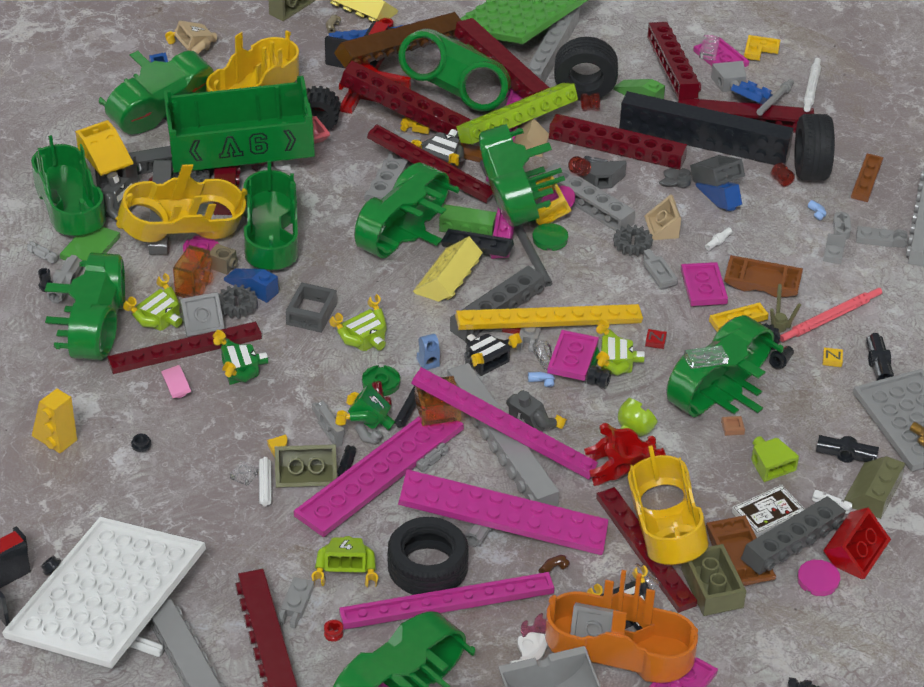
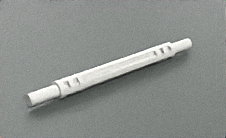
(812, 84)

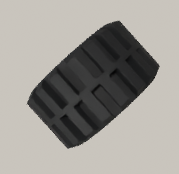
(327, 101)

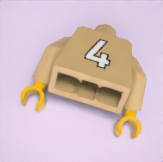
(192, 35)

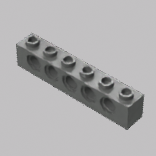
(507, 295)
(793, 535)

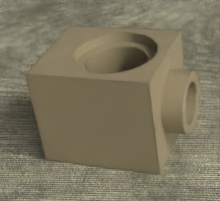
(223, 259)

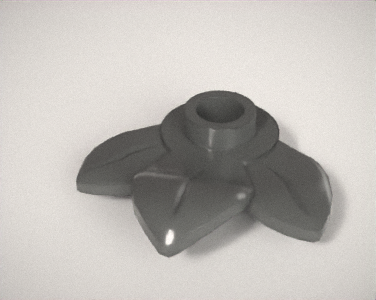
(673, 176)

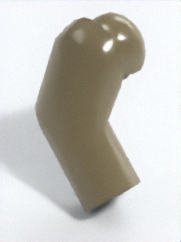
(334, 19)

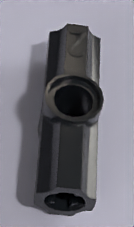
(879, 357)
(847, 449)

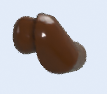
(551, 563)

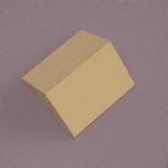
(533, 135)
(664, 220)

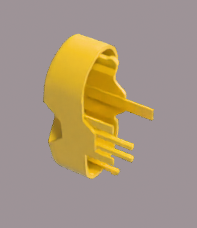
(266, 63)

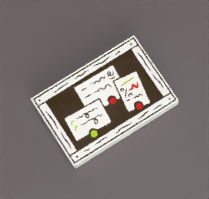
(768, 509)

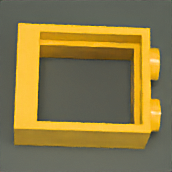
(557, 208)

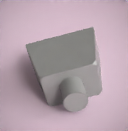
(727, 74)

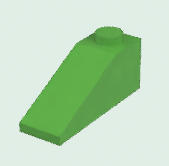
(641, 86)

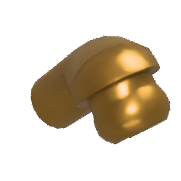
(919, 430)

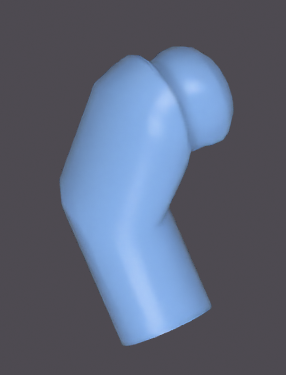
(818, 208)
(541, 376)

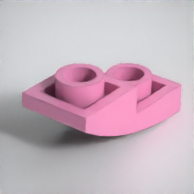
(176, 382)

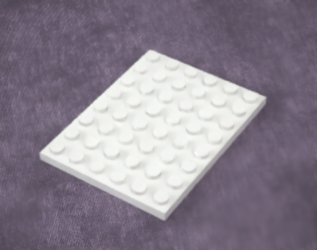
(104, 592)

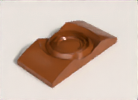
(762, 276)
(734, 535)

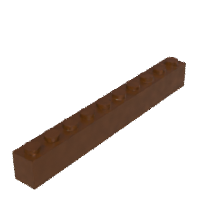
(388, 42)

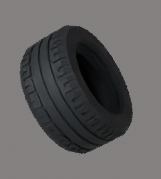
(431, 534)

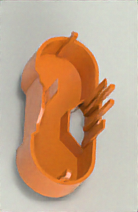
(656, 653)

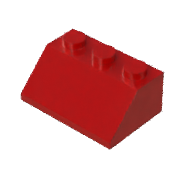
(857, 543)

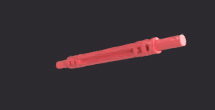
(830, 314)

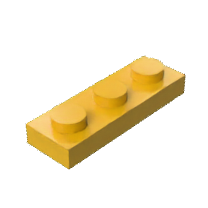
(754, 311)

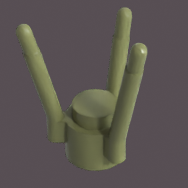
(780, 319)

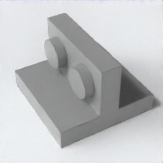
(201, 314)
(590, 620)

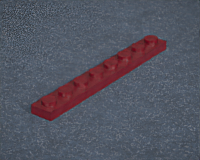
(417, 155)
(181, 348)
(630, 528)

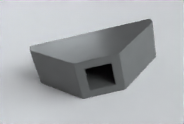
(606, 174)

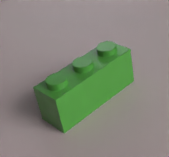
(467, 220)

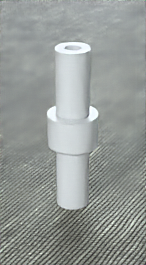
(718, 239)

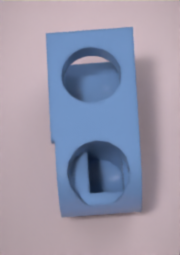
(428, 348)

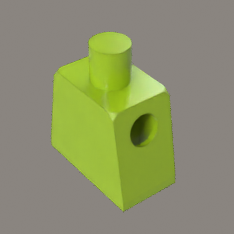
(773, 458)

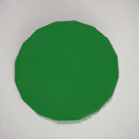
(550, 236)
(387, 375)

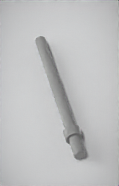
(784, 88)

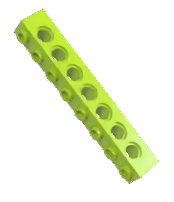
(519, 111)

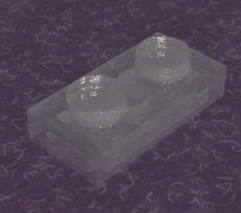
(709, 47)
(706, 356)

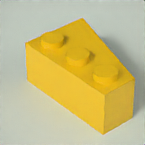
(55, 421)

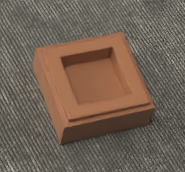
(733, 425)

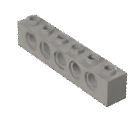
(390, 171)
(595, 201)

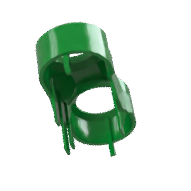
(455, 66)
(403, 211)
(94, 313)
(700, 388)

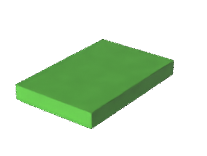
(95, 242)

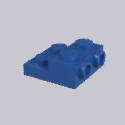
(750, 91)

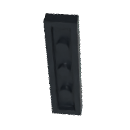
(486, 243)

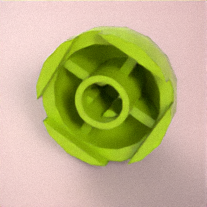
(634, 417)

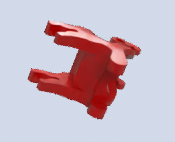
(622, 448)

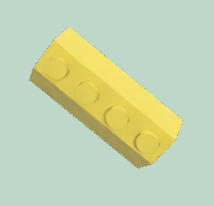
(371, 8)
(449, 270)

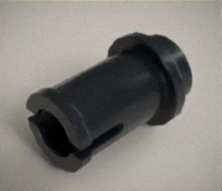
(44, 277)

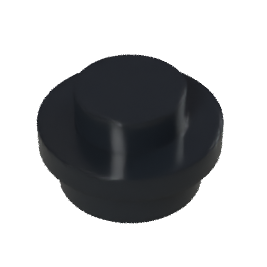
(141, 442)
(50, 565)

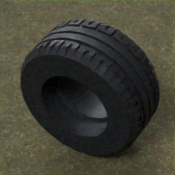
(591, 51)
(814, 147)

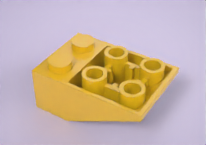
(103, 147)

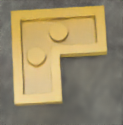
(756, 45)

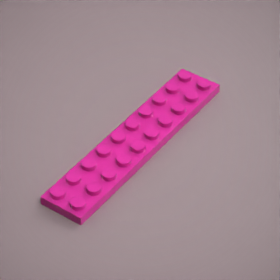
(373, 475)
(503, 512)

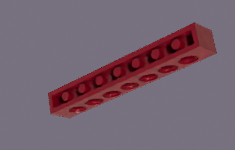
(673, 60)
(401, 99)
(618, 141)

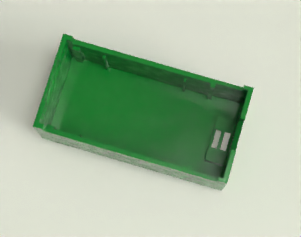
(240, 126)

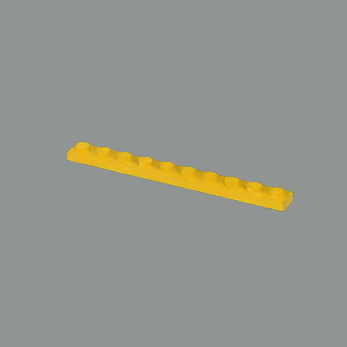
(547, 316)

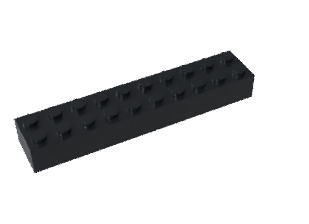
(706, 128)

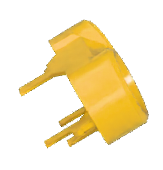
(178, 205)
(672, 533)

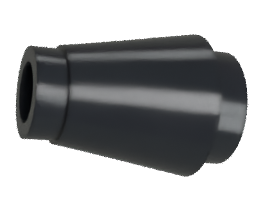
(778, 359)

